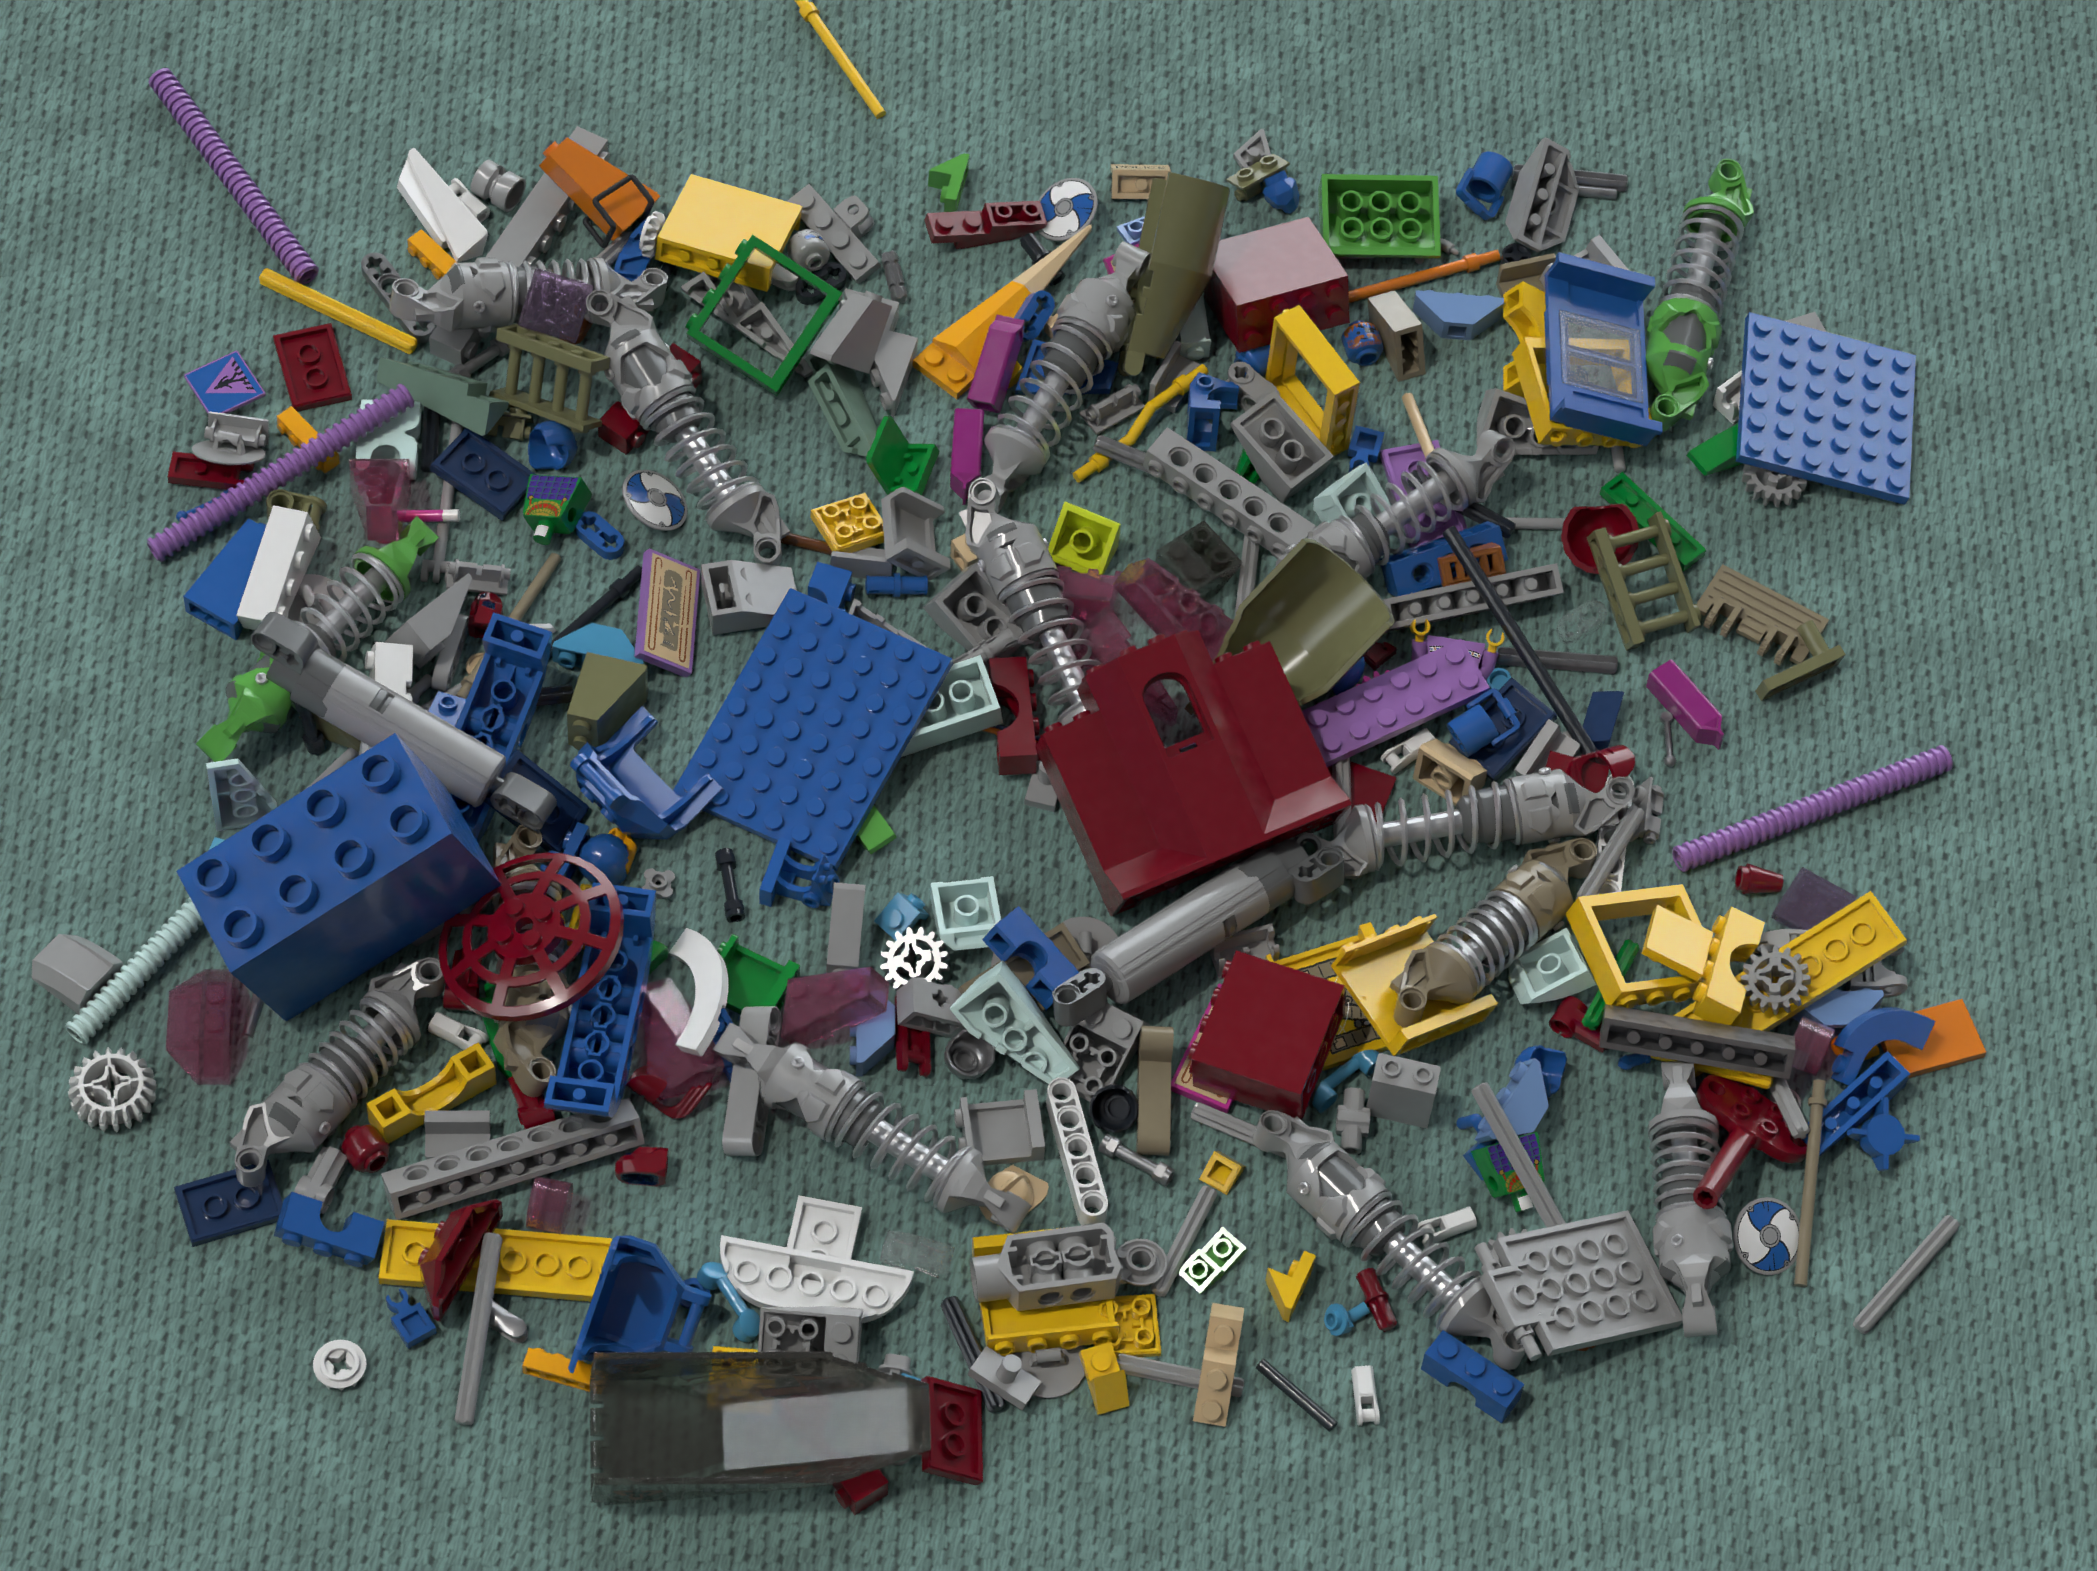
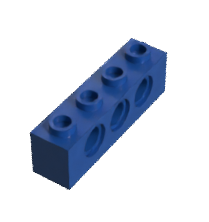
(1400, 568)

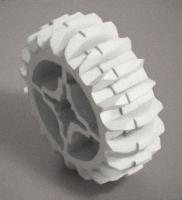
(138, 1089)

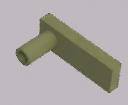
(1822, 660)

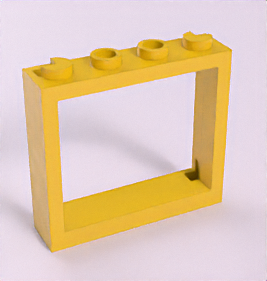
(1295, 334)
(1526, 358)
(1584, 920)

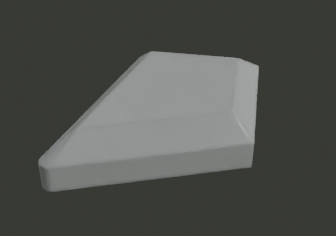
(1252, 150)

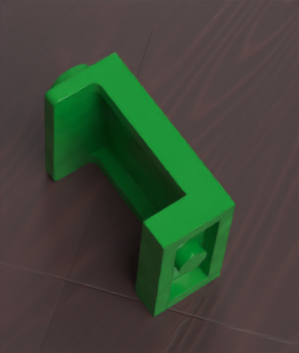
(754, 978)

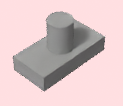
(1040, 790)
(1004, 1377)

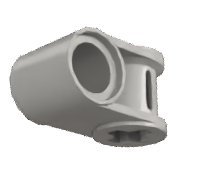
(1252, 387)

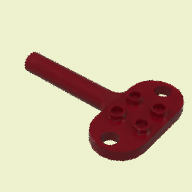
(1751, 1123)

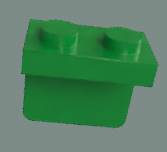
(897, 461)

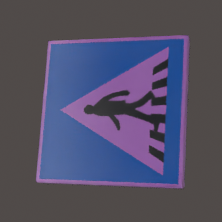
(224, 384)

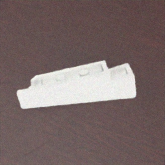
(440, 209)

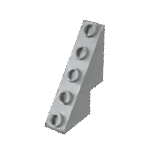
(892, 359)

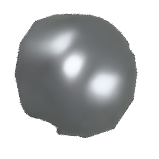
(968, 1055)

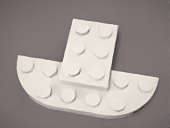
(814, 1265)

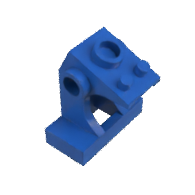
(1204, 402)
(784, 870)

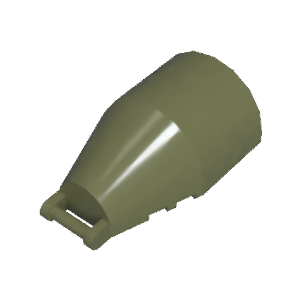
(1183, 237)
(1314, 616)

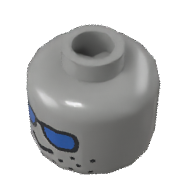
(808, 250)

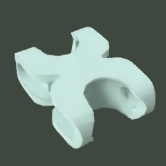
(394, 439)

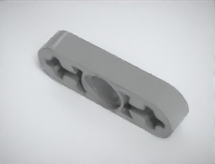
(450, 655)

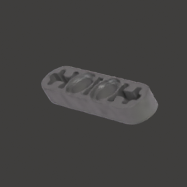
(388, 276)

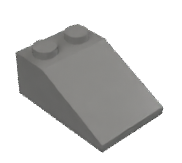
(1280, 446)
(971, 611)
(432, 623)

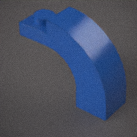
(1872, 1028)

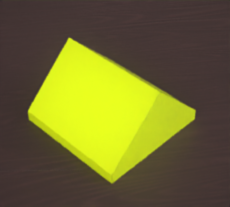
(1084, 540)

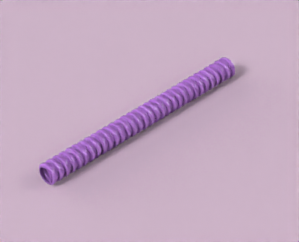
(233, 176)
(280, 472)
(1812, 808)

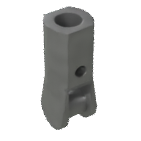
(507, 1324)

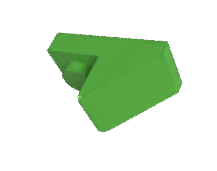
(951, 179)

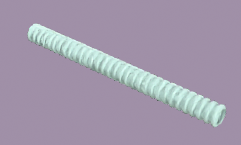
(135, 973)

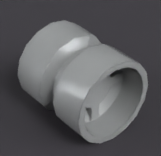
(501, 187)

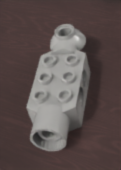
(1064, 1267)

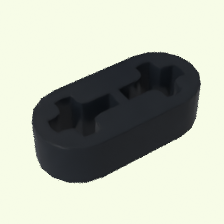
(830, 268)

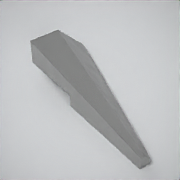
(747, 315)

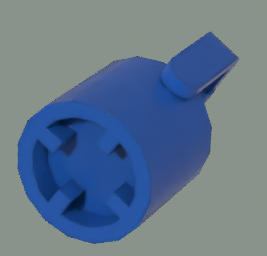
(1485, 183)
(1475, 728)

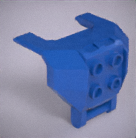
(631, 791)
(637, 1304)

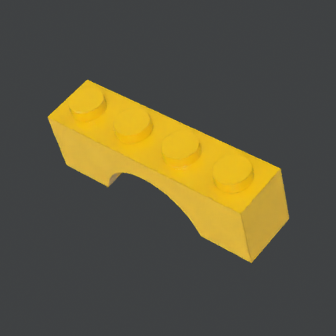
(1524, 312)
(1720, 994)
(460, 1080)

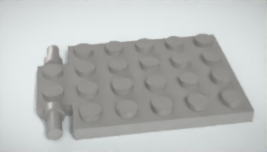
(1577, 1285)

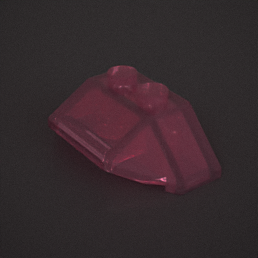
(202, 1026)

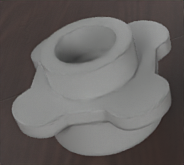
(666, 878)

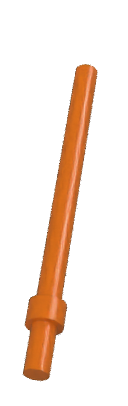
(1468, 262)

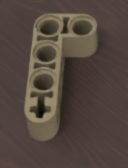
(1154, 1090)

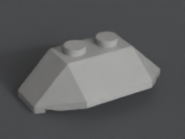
(1543, 198)

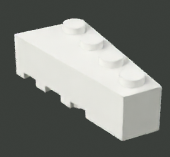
(391, 667)

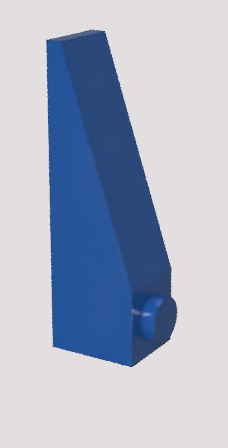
(1860, 1099)

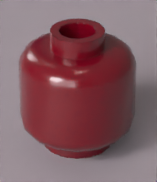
(365, 1148)

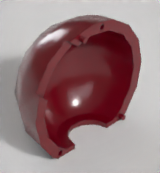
(1584, 520)

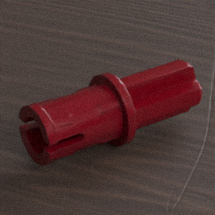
(1376, 1299)

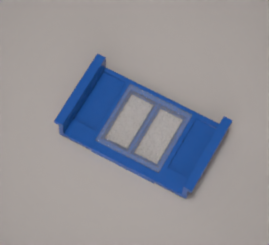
(1598, 349)

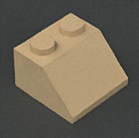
(1444, 768)

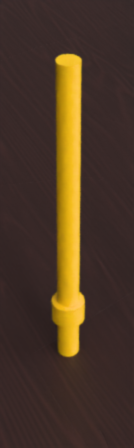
(811, 14)

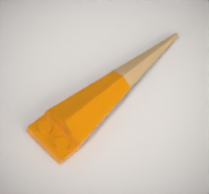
(956, 351)

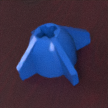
(1882, 1135)

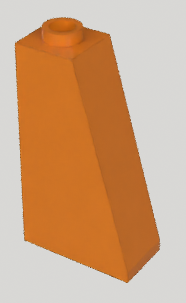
(585, 176)

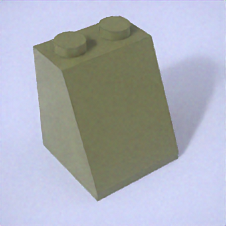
(604, 699)

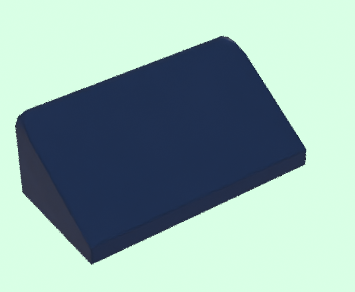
(1602, 717)

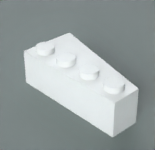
(278, 566)

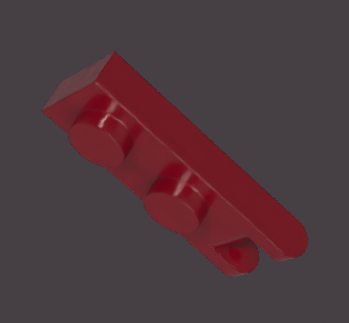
(193, 471)
(912, 1047)

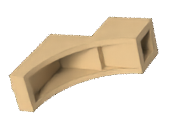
(1218, 1364)

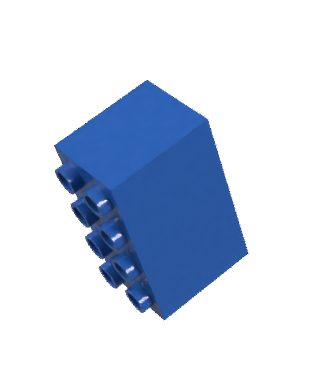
(338, 878)

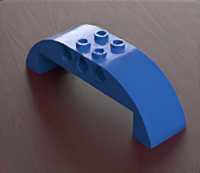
(503, 696)
(608, 1017)

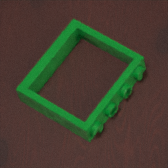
(804, 341)

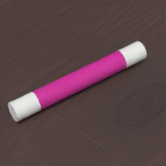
(433, 515)

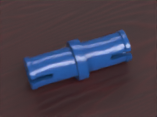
(896, 585)

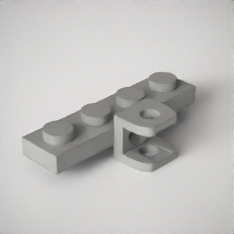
(840, 230)

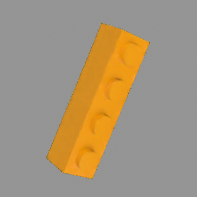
(430, 254)
(300, 432)
(555, 1369)

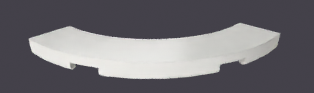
(710, 990)

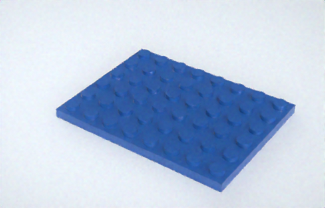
(815, 727)

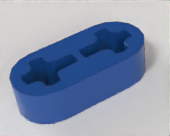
(1038, 318)
(597, 538)

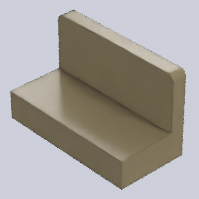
(1523, 270)

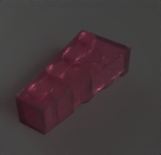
(381, 496)
(1170, 605)

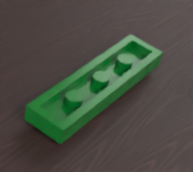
(1624, 491)

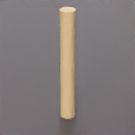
(1418, 423)

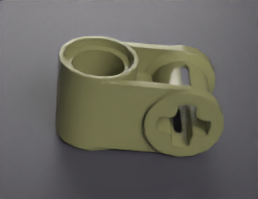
(297, 502)

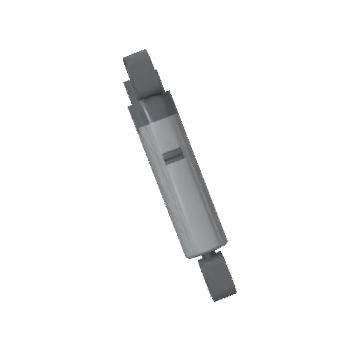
(376, 712)
(1197, 925)

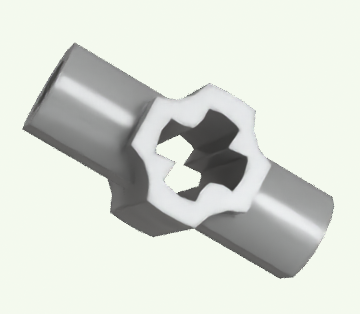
(1352, 1120)

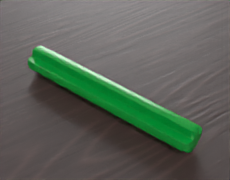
(1624, 960)

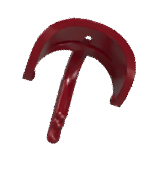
(1617, 758)
(652, 1086)

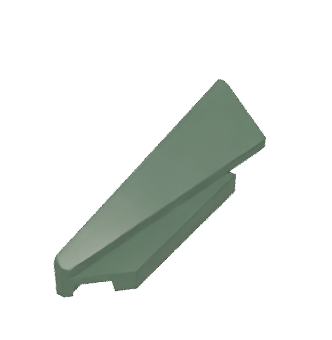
(445, 393)
(842, 404)

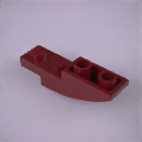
(990, 225)

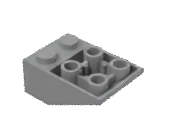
(743, 593)
(1102, 1048)
(811, 1330)

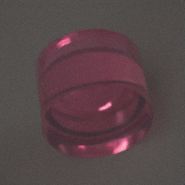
(1811, 1045)
(549, 1205)

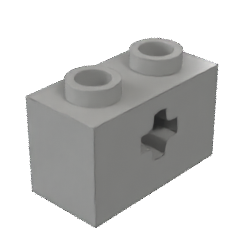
(927, 1007)

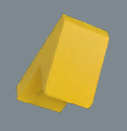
(1288, 1288)
(1105, 1378)

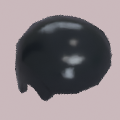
(1114, 1108)

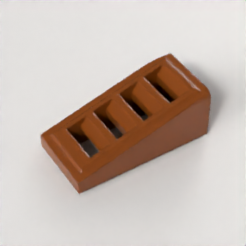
(1495, 558)

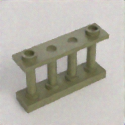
(564, 356)
(1624, 602)

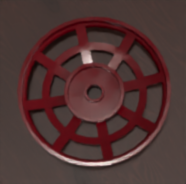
(535, 943)

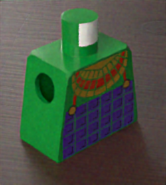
(554, 505)
(1500, 1174)

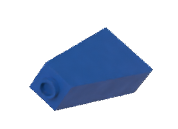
(221, 586)

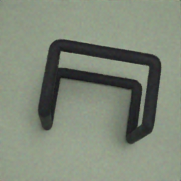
(604, 244)

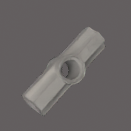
(323, 1176)

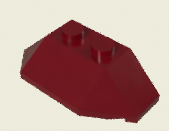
(455, 1252)

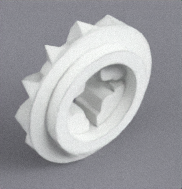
(650, 232)
(334, 1352)

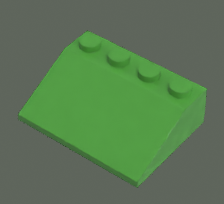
(1380, 215)

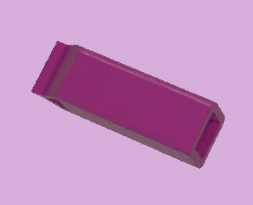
(996, 364)
(966, 450)
(1686, 704)

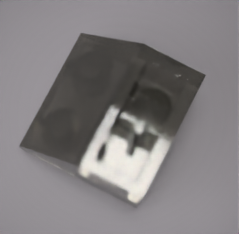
(1199, 560)

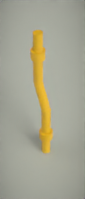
(1180, 385)

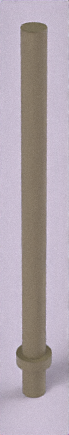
(518, 612)
(1817, 1104)

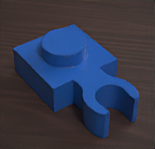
(1364, 446)
(411, 1321)

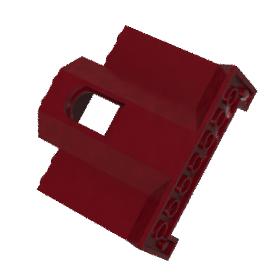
(1169, 815)

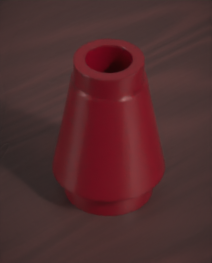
(1755, 880)

